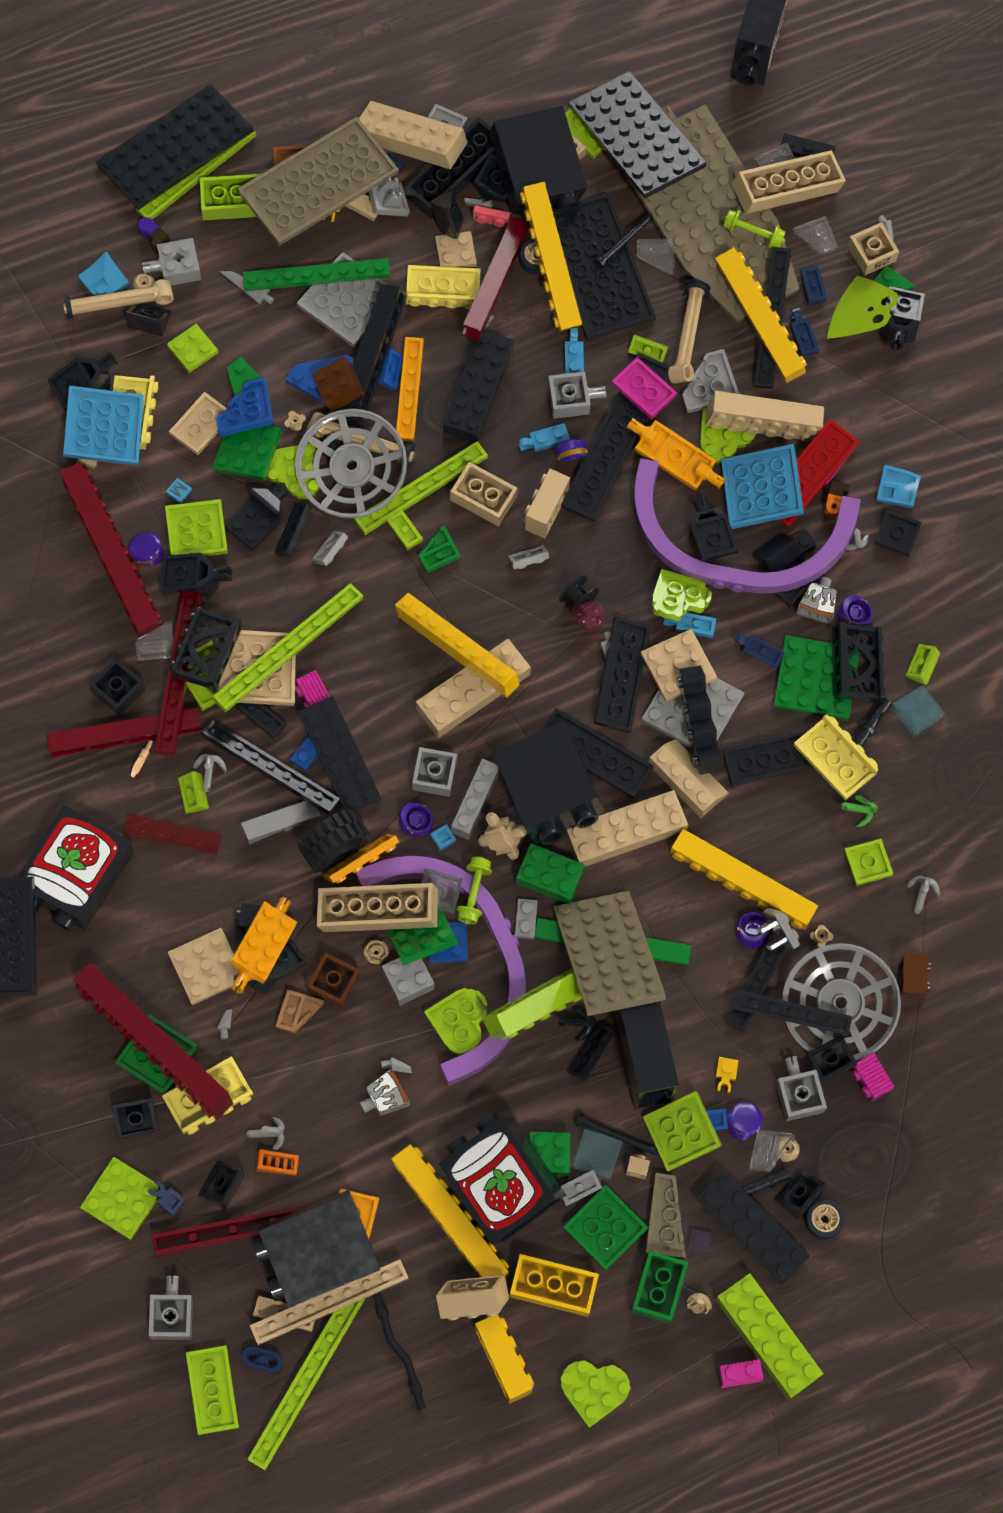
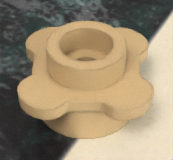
(295, 425)
(822, 930)

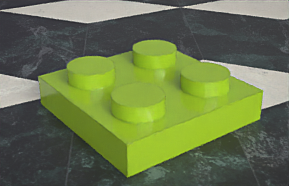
(192, 348)
(868, 862)

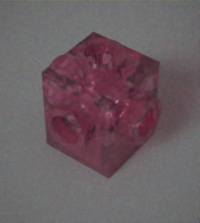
(590, 616)

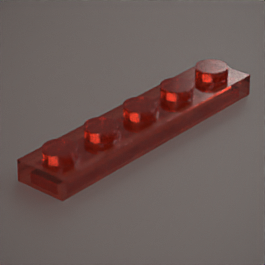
(172, 833)

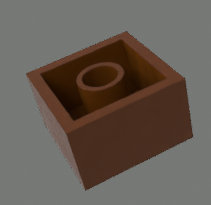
(338, 384)
(913, 977)
(333, 981)

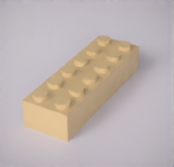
(414, 134)
(788, 182)
(764, 416)
(466, 692)
(627, 829)
(377, 907)

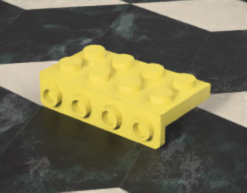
(442, 286)
(147, 388)
(836, 757)
(189, 1115)

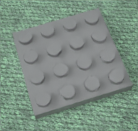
(342, 305)
(671, 721)

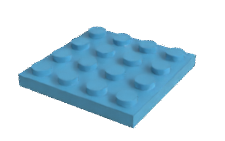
(103, 425)
(762, 486)

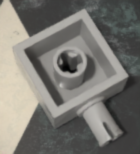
(176, 262)
(580, 394)
(805, 1083)
(163, 1305)

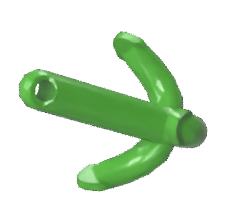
(867, 807)

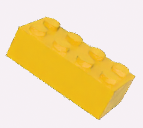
(554, 1285)
(503, 1358)

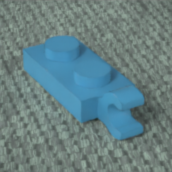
(574, 353)
(545, 438)
(699, 624)

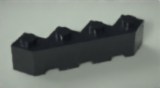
(699, 720)

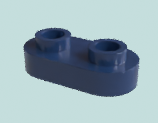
(262, 1359)

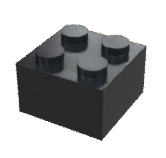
(117, 687)

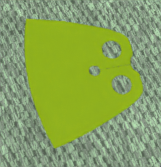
(852, 310)

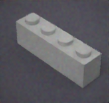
(475, 799)

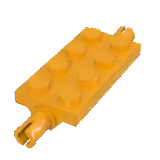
(675, 454)
(262, 944)

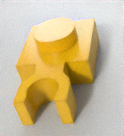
(726, 1071)

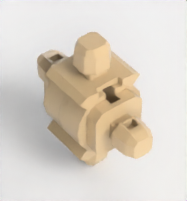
(502, 836)

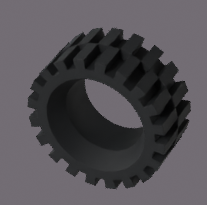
(333, 840)

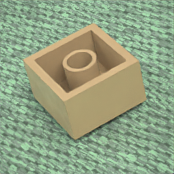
(873, 248)

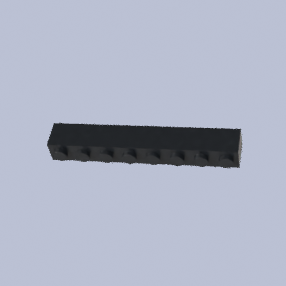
(375, 346)

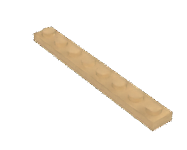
(328, 1302)

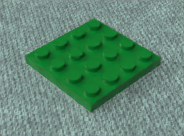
(808, 679)

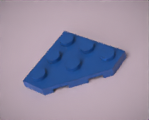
(302, 378)
(247, 410)

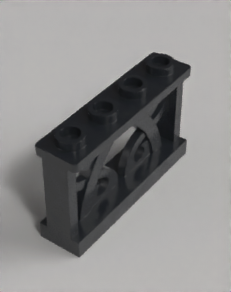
(872, 653)
(221, 660)

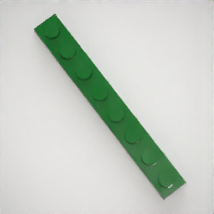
(316, 274)

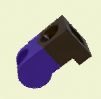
(151, 231)

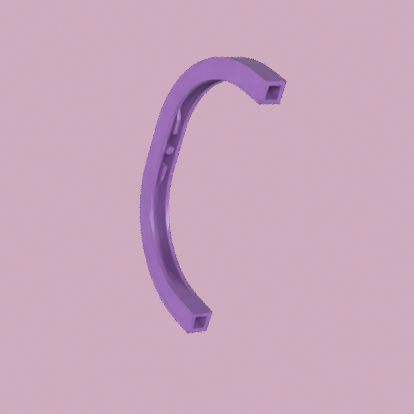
(733, 578)
(413, 868)

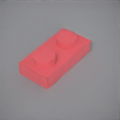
(491, 216)

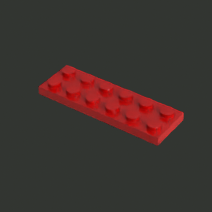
(821, 461)

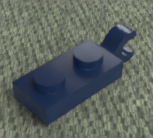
(803, 334)
(761, 650)

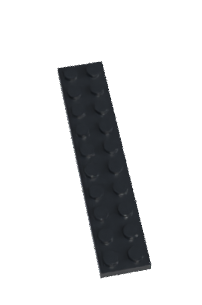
(607, 453)

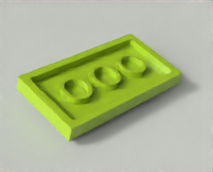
(212, 1390)

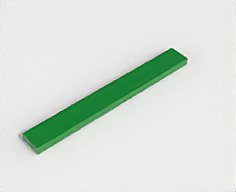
(659, 949)

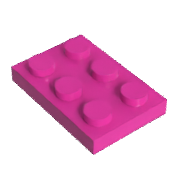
(644, 388)

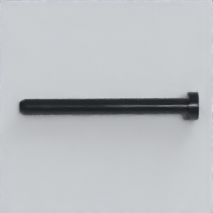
(600, 262)
(615, 1134)

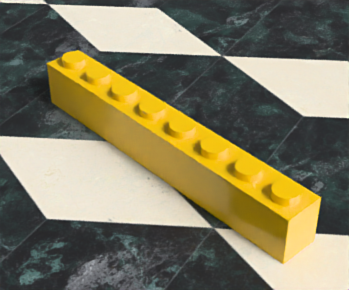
(551, 256)
(760, 314)
(457, 645)
(742, 879)
(448, 1214)

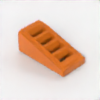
(277, 1155)

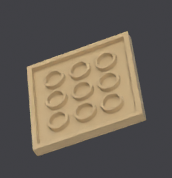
(278, 687)

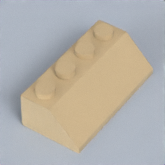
(676, 768)

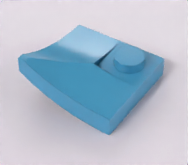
(103, 277)
(898, 487)

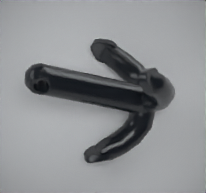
(587, 1022)

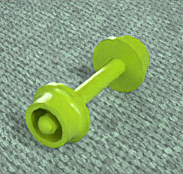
(732, 220)
(478, 866)

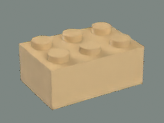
(483, 494)
(546, 503)
(472, 1297)

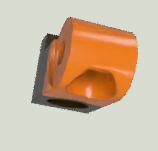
(834, 498)

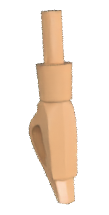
(141, 759)

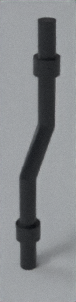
(415, 1388)

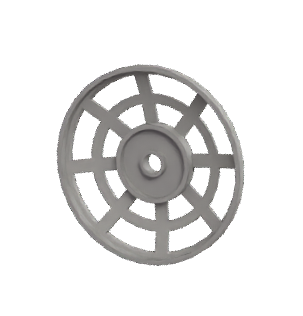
(348, 453)
(850, 991)

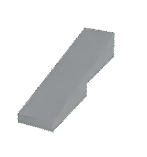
(279, 820)

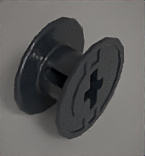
(578, 593)

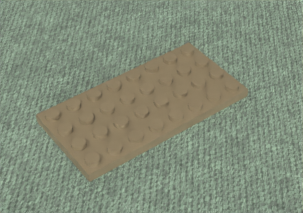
(318, 181)
(609, 953)

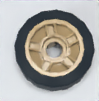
(527, 260)
(834, 1217)

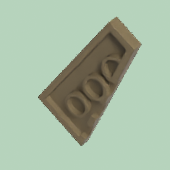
(665, 1227)

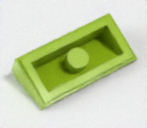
(648, 347)
(923, 663)
(192, 792)

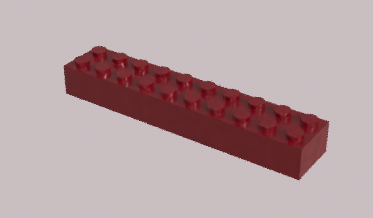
(110, 549)
(153, 1042)

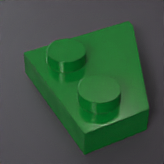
(891, 278)
(239, 374)
(439, 551)

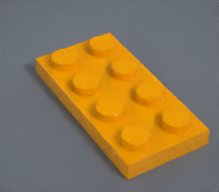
(355, 861)

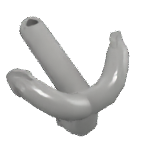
(856, 540)
(209, 761)
(923, 890)
(270, 1132)

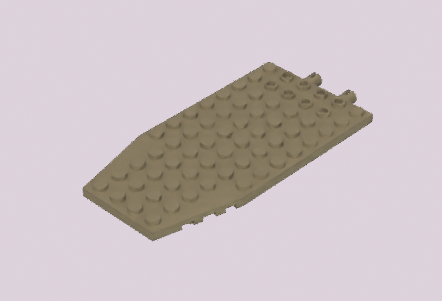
(695, 211)

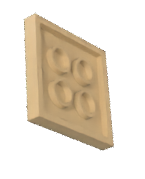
(670, 656)
(204, 966)

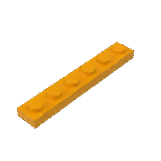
(409, 388)

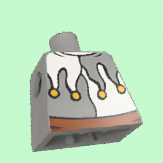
(819, 601)
(385, 1095)

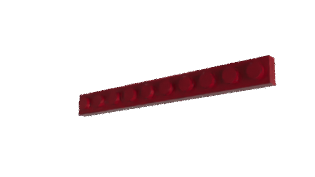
(175, 688)

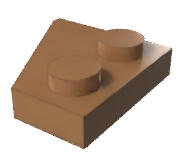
(297, 1011)

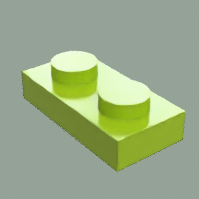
(404, 530)

